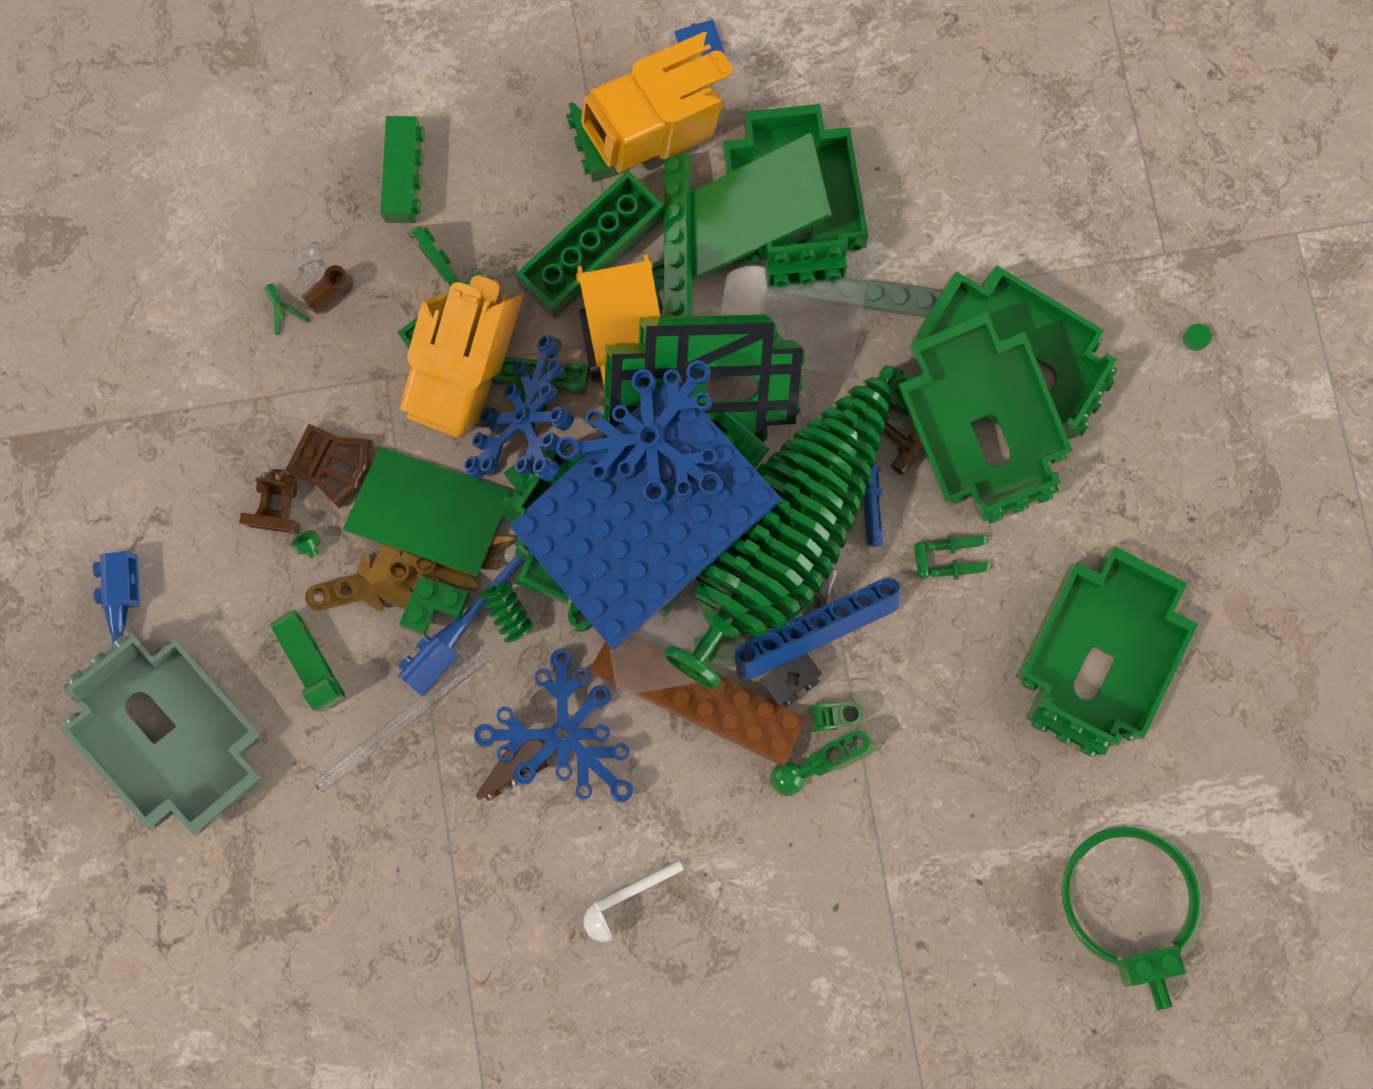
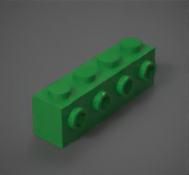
(401, 169)

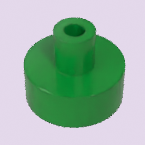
(307, 543)

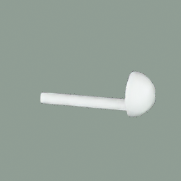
(594, 921)

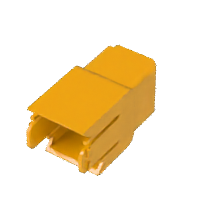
(644, 111)
(615, 303)
(457, 353)

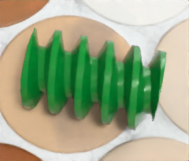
(509, 611)

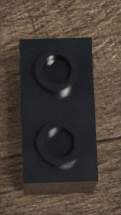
(775, 683)

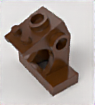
(275, 483)

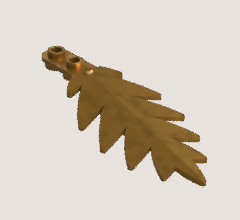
(393, 577)

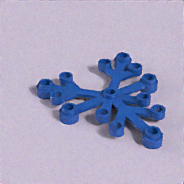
(525, 418)
(617, 441)
(586, 756)

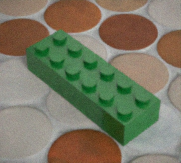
(591, 240)

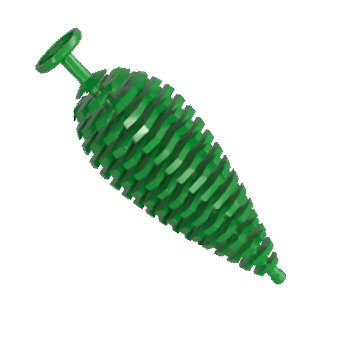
(793, 546)

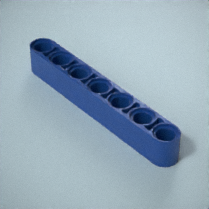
(817, 628)

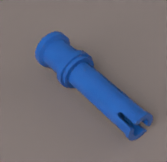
(872, 510)

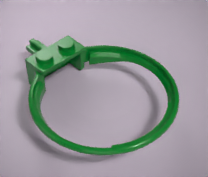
(1153, 965)

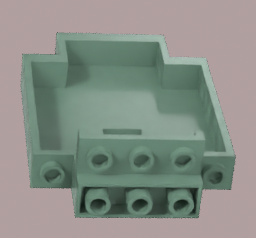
(190, 770)

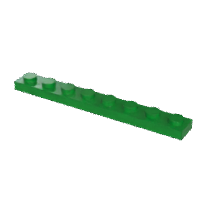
(677, 236)

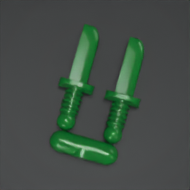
(956, 569)

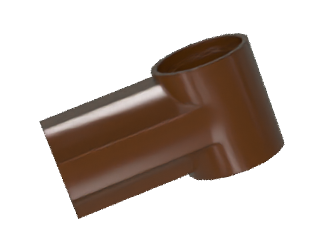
(325, 290)

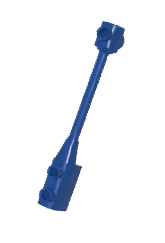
(118, 588)
(437, 652)

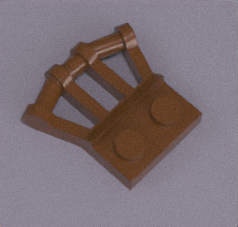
(315, 454)

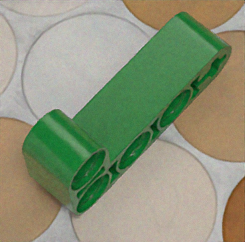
(320, 683)

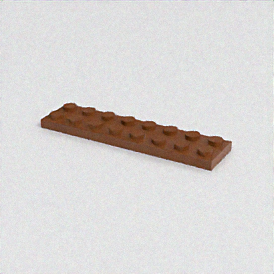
(728, 712)

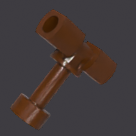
(907, 447)

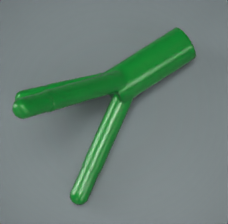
(278, 305)

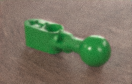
(791, 777)

